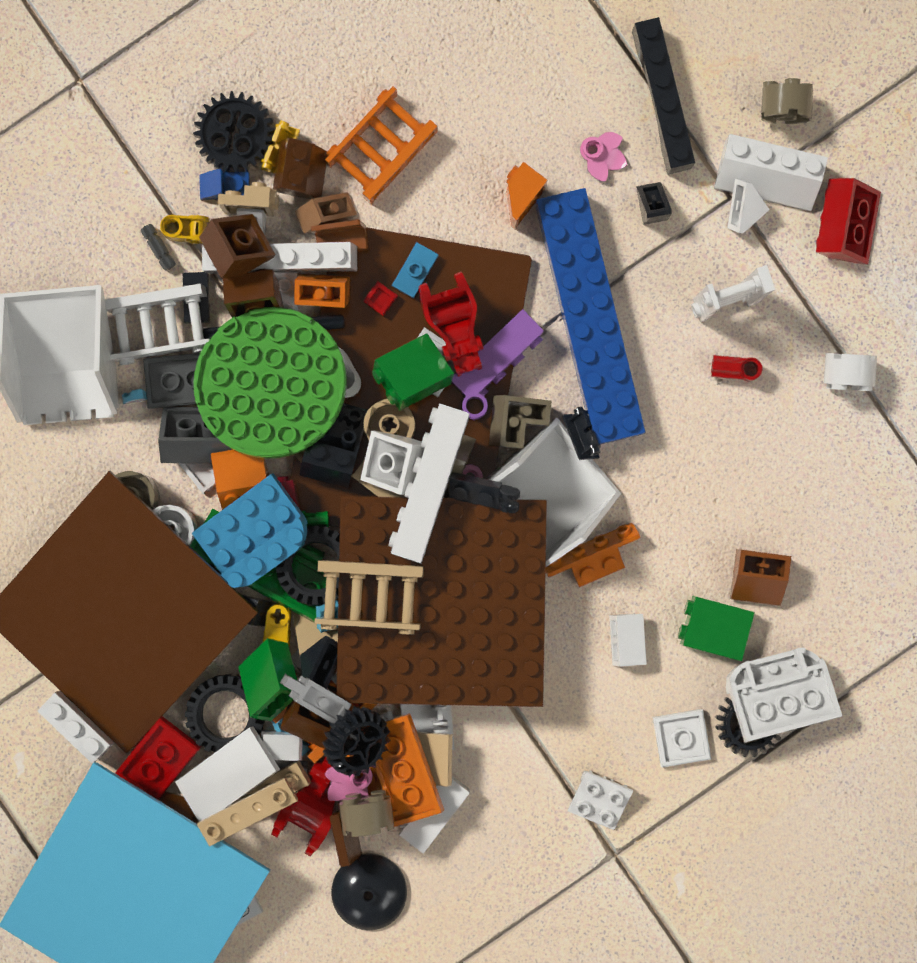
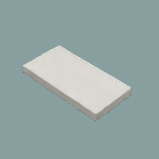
(227, 774)

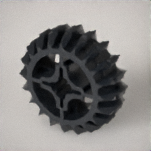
(733, 738)
(349, 739)

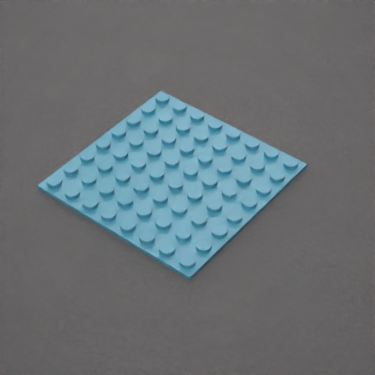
(131, 882)

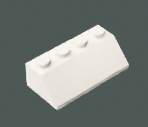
(775, 171)

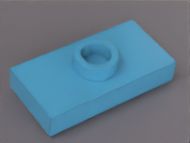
(415, 270)

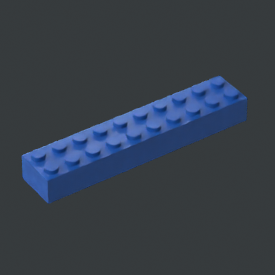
(589, 316)

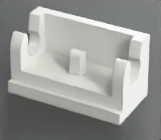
(627, 639)

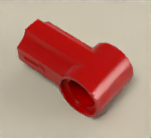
(733, 367)

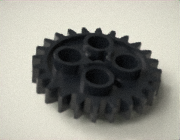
(211, 129)

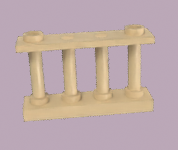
(383, 574)
(256, 805)

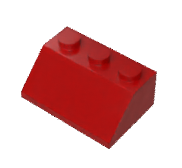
(848, 220)

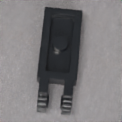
(484, 492)

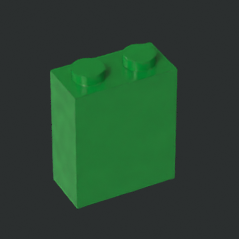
(412, 372)
(716, 628)
(262, 678)

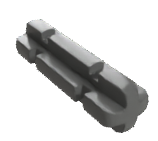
(158, 247)

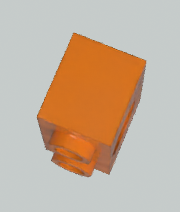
(322, 290)

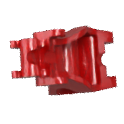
(453, 318)
(311, 810)

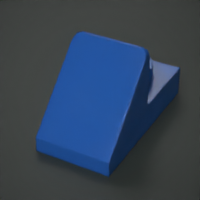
(219, 182)

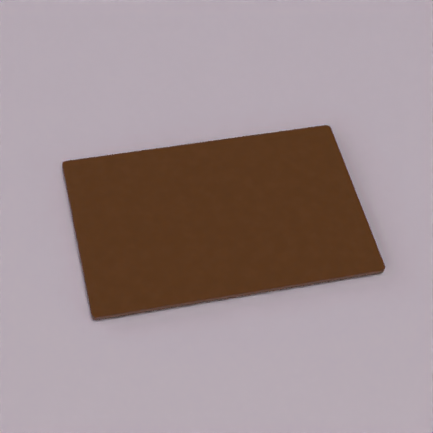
(499, 288)

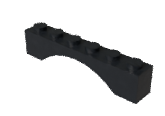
(669, 115)

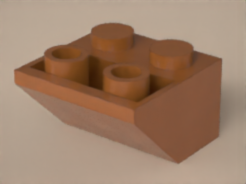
(760, 577)

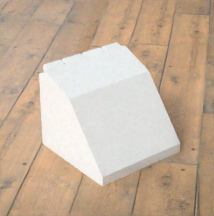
(57, 355)
(574, 488)

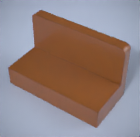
(347, 231)

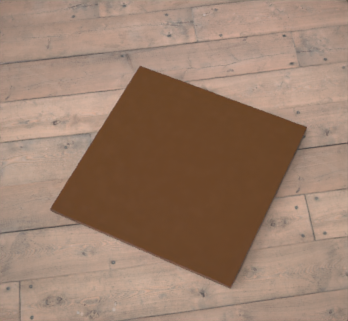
(474, 604)
(120, 612)

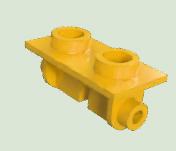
(282, 132)

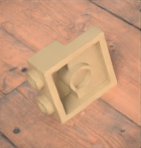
(255, 197)

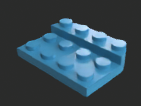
(253, 533)

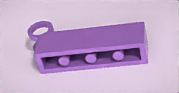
(497, 355)

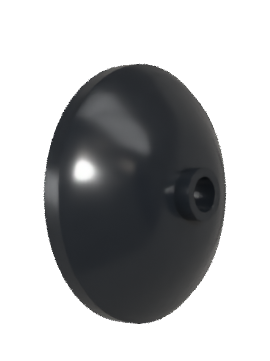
(377, 876)

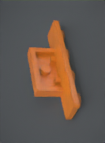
(595, 557)

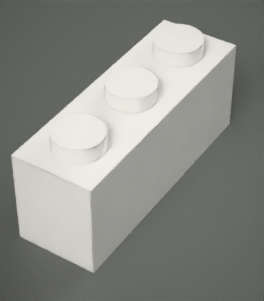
(75, 727)
(424, 831)

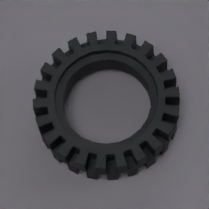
(290, 584)
(195, 711)

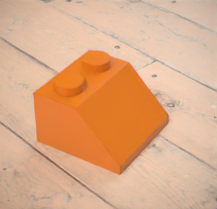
(523, 189)
(236, 474)

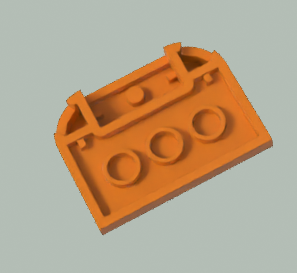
(405, 774)

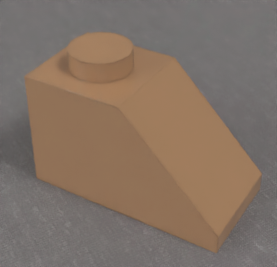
(325, 211)

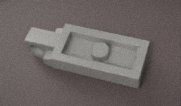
(316, 698)

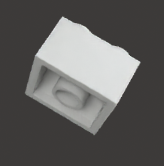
(391, 461)

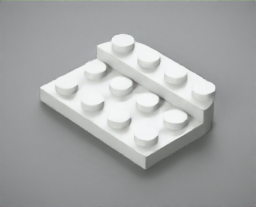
(781, 693)

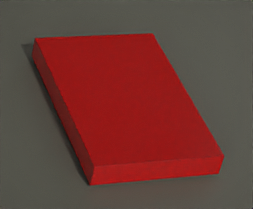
(158, 758)

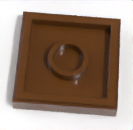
(347, 847)

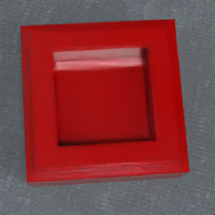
(380, 298)

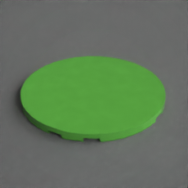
(270, 382)

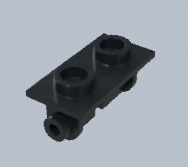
(583, 439)

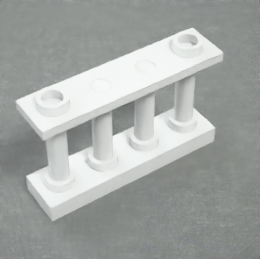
(750, 290)
(142, 303)

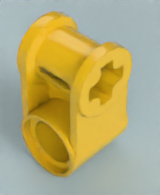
(187, 227)
(277, 629)

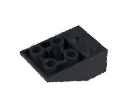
(336, 452)

